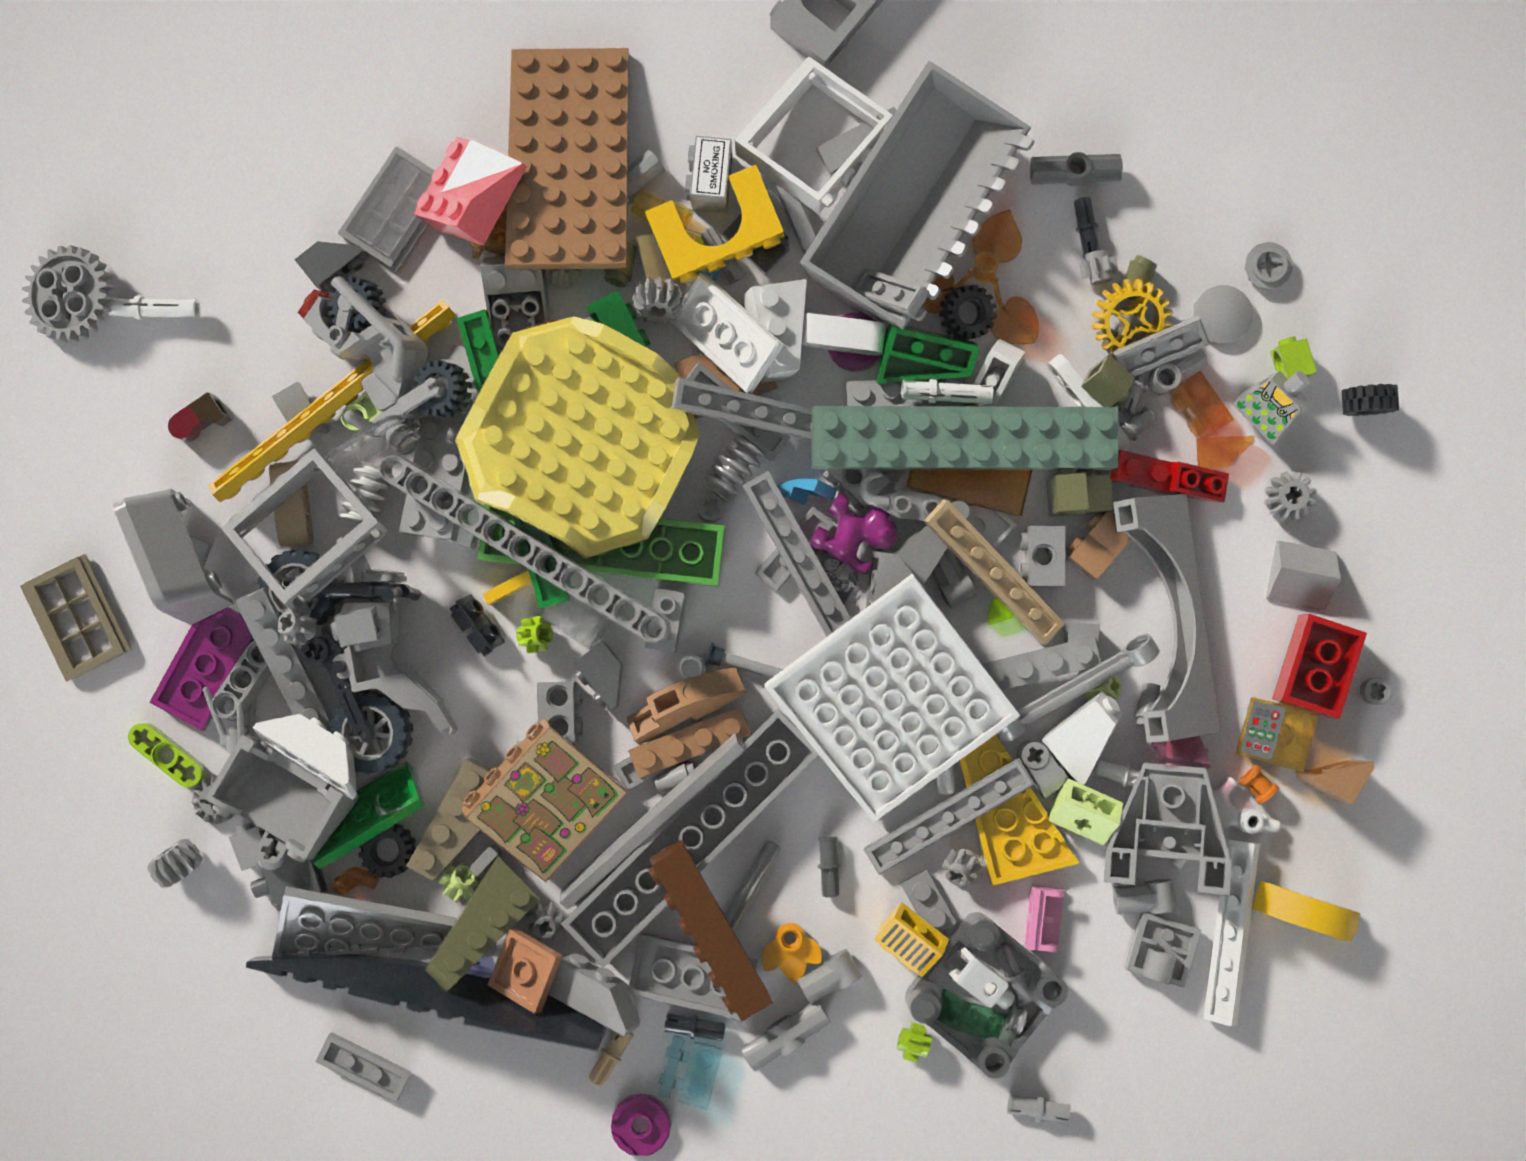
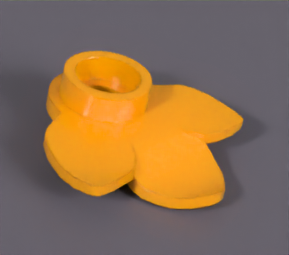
(792, 956)

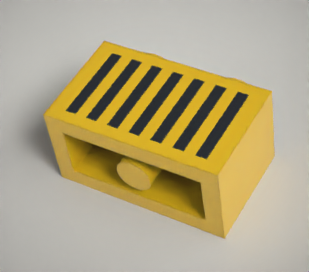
(911, 939)

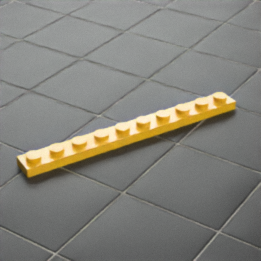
(319, 412)

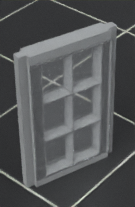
(384, 216)

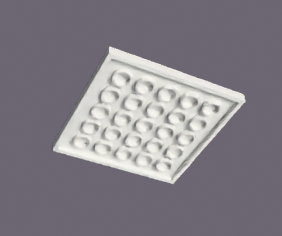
(892, 698)

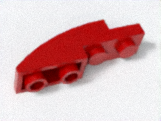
(1170, 477)

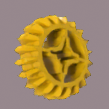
(1136, 308)

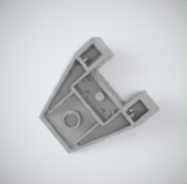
(1172, 818)

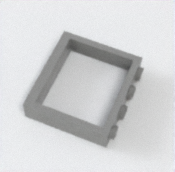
(332, 562)

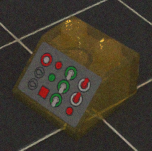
(1277, 734)

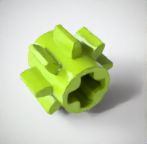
(534, 634)
(914, 1042)

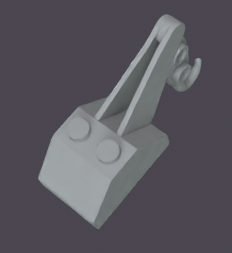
(916, 555)

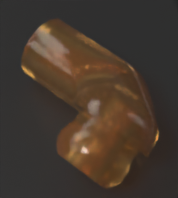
(353, 877)

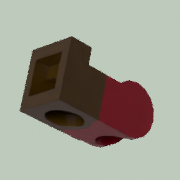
(196, 417)

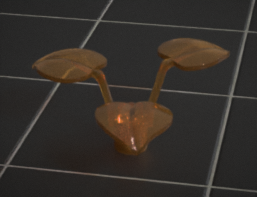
(995, 243)

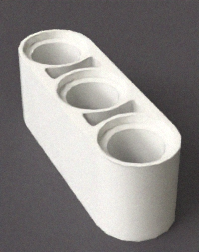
(843, 334)

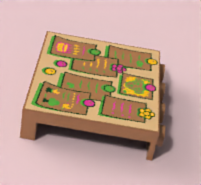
(543, 800)

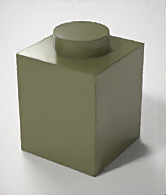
(1108, 382)

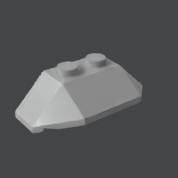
(596, 993)

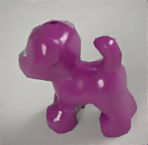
(874, 529)

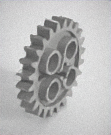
(68, 293)

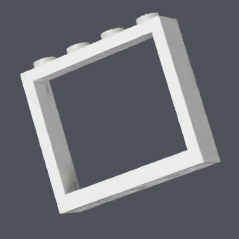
(772, 113)

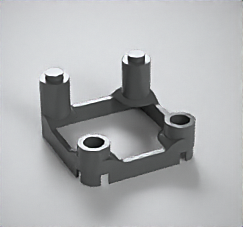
(926, 1000)

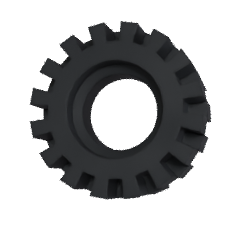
(984, 312)
(1370, 400)
(399, 864)

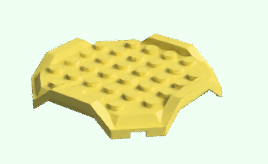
(578, 435)

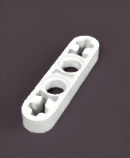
(1071, 383)

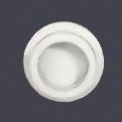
(690, 666)

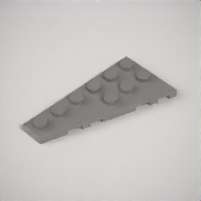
(353, 926)

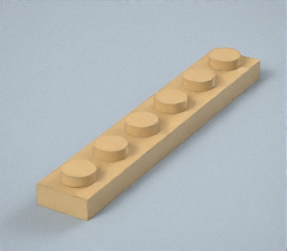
(994, 572)

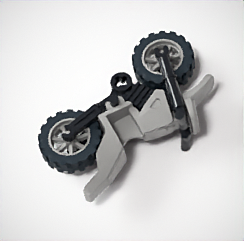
(365, 665)

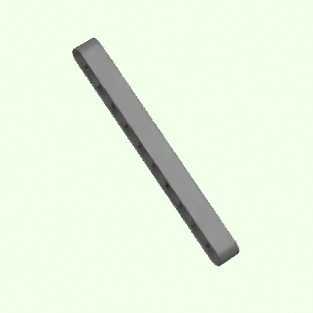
(510, 543)

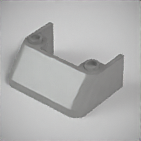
(168, 557)

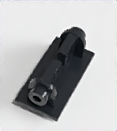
(470, 613)

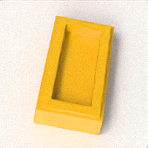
(507, 588)

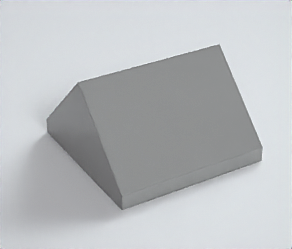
(1303, 575)

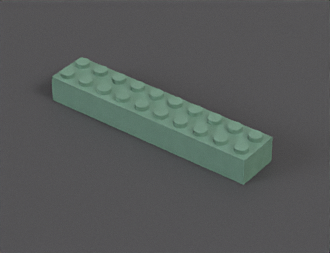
(964, 438)

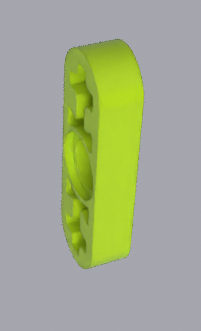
(154, 735)

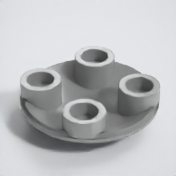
(1224, 313)

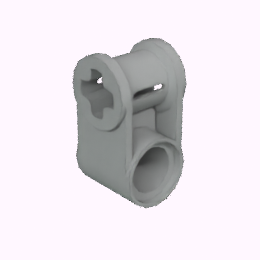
(1044, 770)

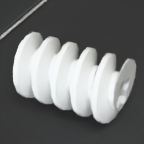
(366, 489)

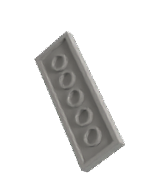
(440, 457)

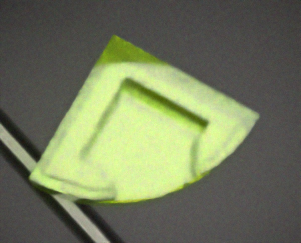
(997, 612)

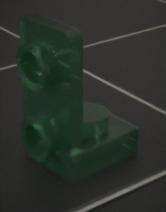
(970, 1017)

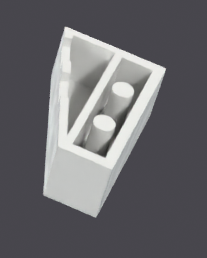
(780, 311)

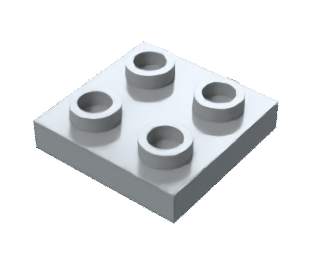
(1162, 949)

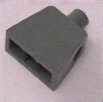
(291, 874)

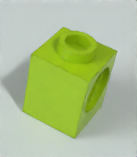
(1293, 357)

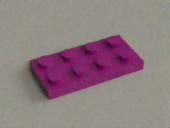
(202, 661)

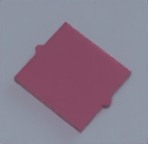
(1183, 752)

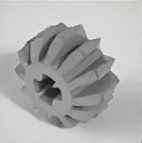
(657, 300)
(1290, 508)
(174, 863)

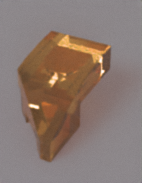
(1221, 451)

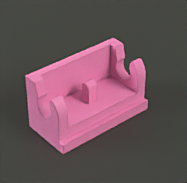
(1044, 918)

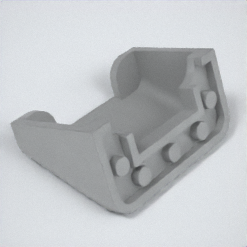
(279, 797)

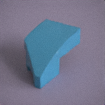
(799, 490)

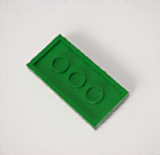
(376, 810)

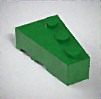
(618, 316)

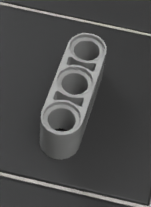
(232, 685)

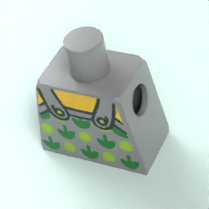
(1273, 403)

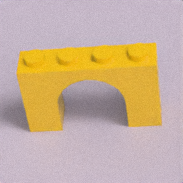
(757, 229)

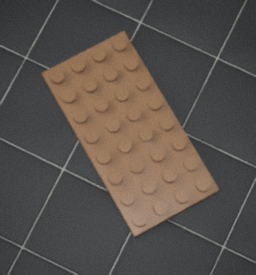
(574, 139)

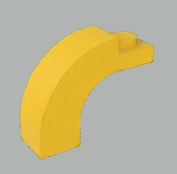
(1306, 911)

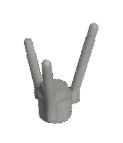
(234, 732)

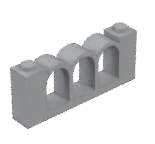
(813, 36)

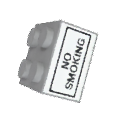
(710, 166)

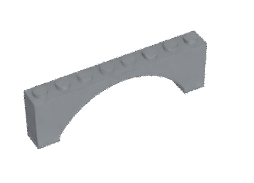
(1188, 696)

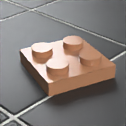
(525, 970)

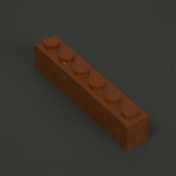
(710, 930)

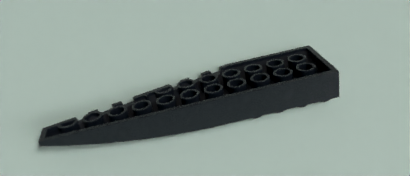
(407, 981)

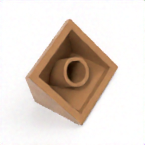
(1339, 780)

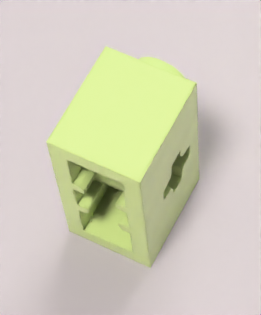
(1086, 811)

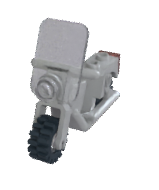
(397, 369)

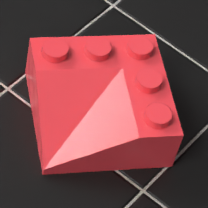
(469, 191)

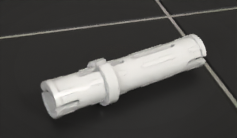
(142, 308)
(950, 392)

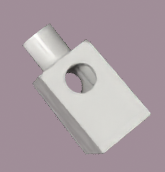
(978, 978)

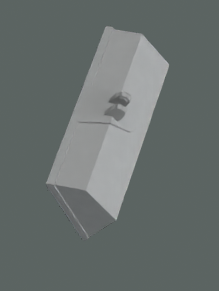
(918, 192)

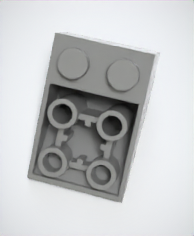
(513, 297)

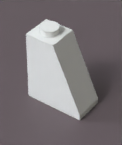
(1083, 735)

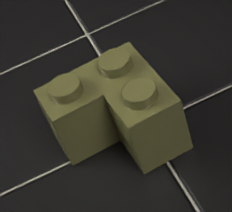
(1079, 493)

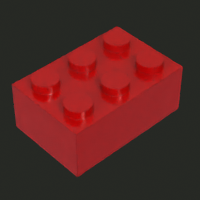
(1319, 666)

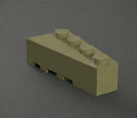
(488, 915)

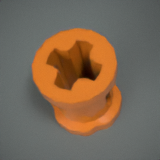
(1258, 784)

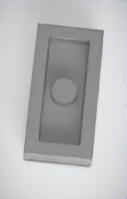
(928, 901)

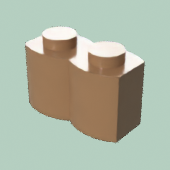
(1098, 547)

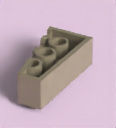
(449, 829)

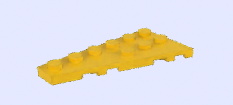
(1017, 833)

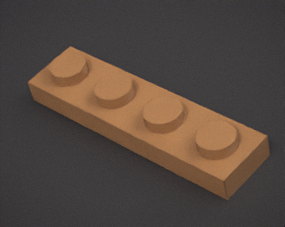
(688, 742)

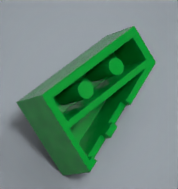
(923, 354)

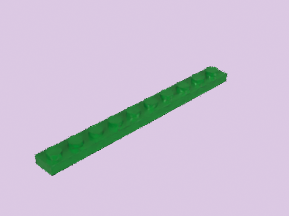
(482, 355)

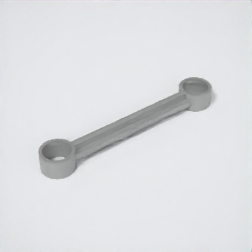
(1136, 653)

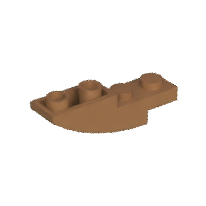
(685, 699)

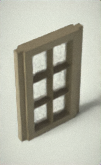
(76, 617)

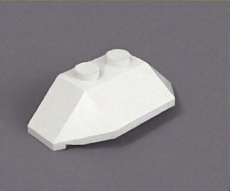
(312, 748)

